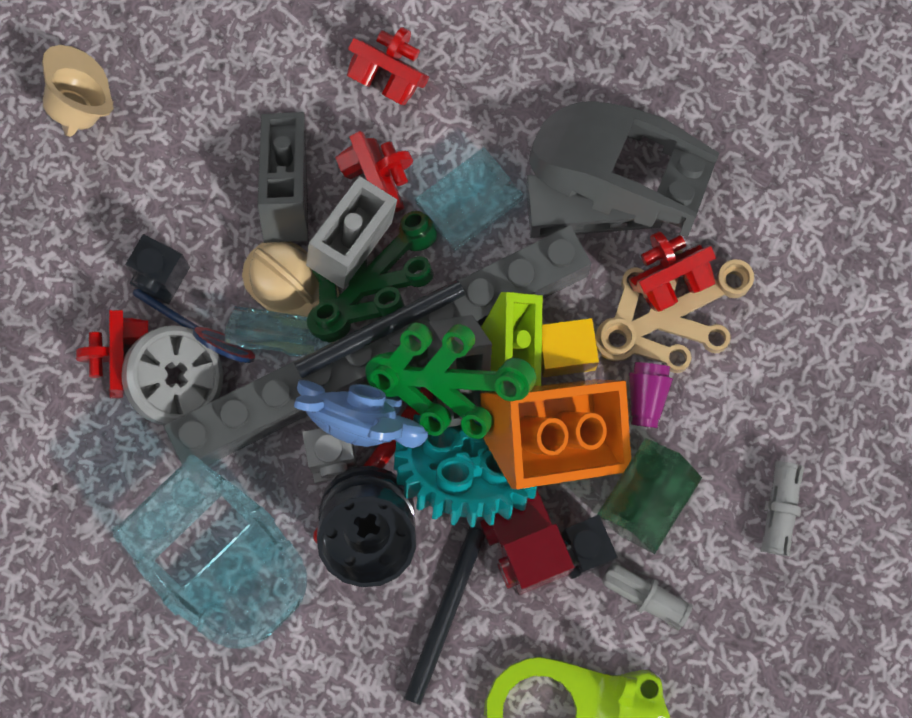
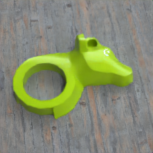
(593, 693)

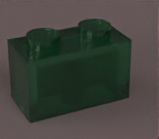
(650, 495)

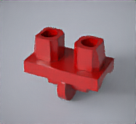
(369, 59)
(367, 158)
(691, 264)
(122, 334)

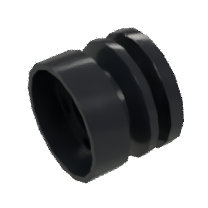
(372, 548)

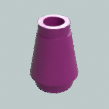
(648, 393)

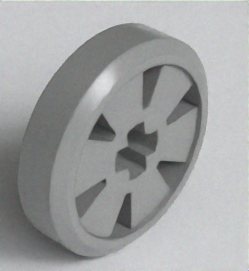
(145, 374)

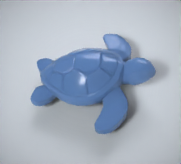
(359, 416)

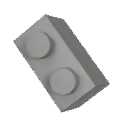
(351, 232)

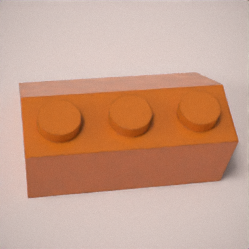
(560, 432)

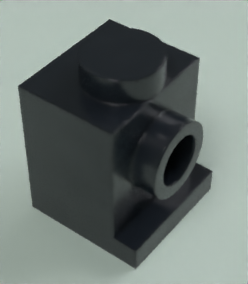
(157, 269)
(588, 546)

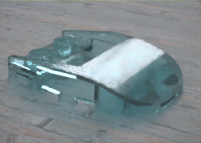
(234, 587)

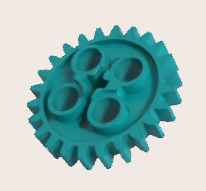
(457, 478)

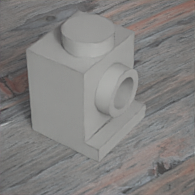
(327, 455)

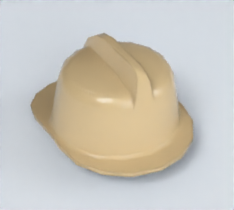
(74, 88)
(280, 279)

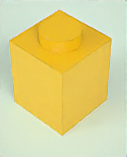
(568, 348)

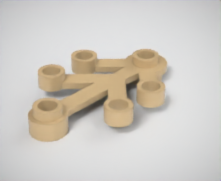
(670, 319)

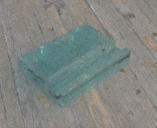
(469, 199)

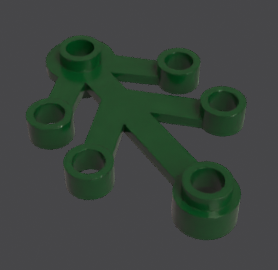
(334, 314)

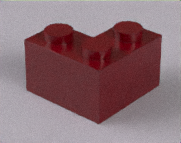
(529, 547)

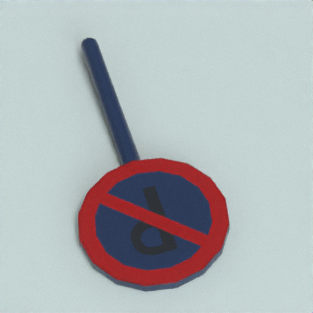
(210, 338)

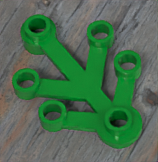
(396, 378)

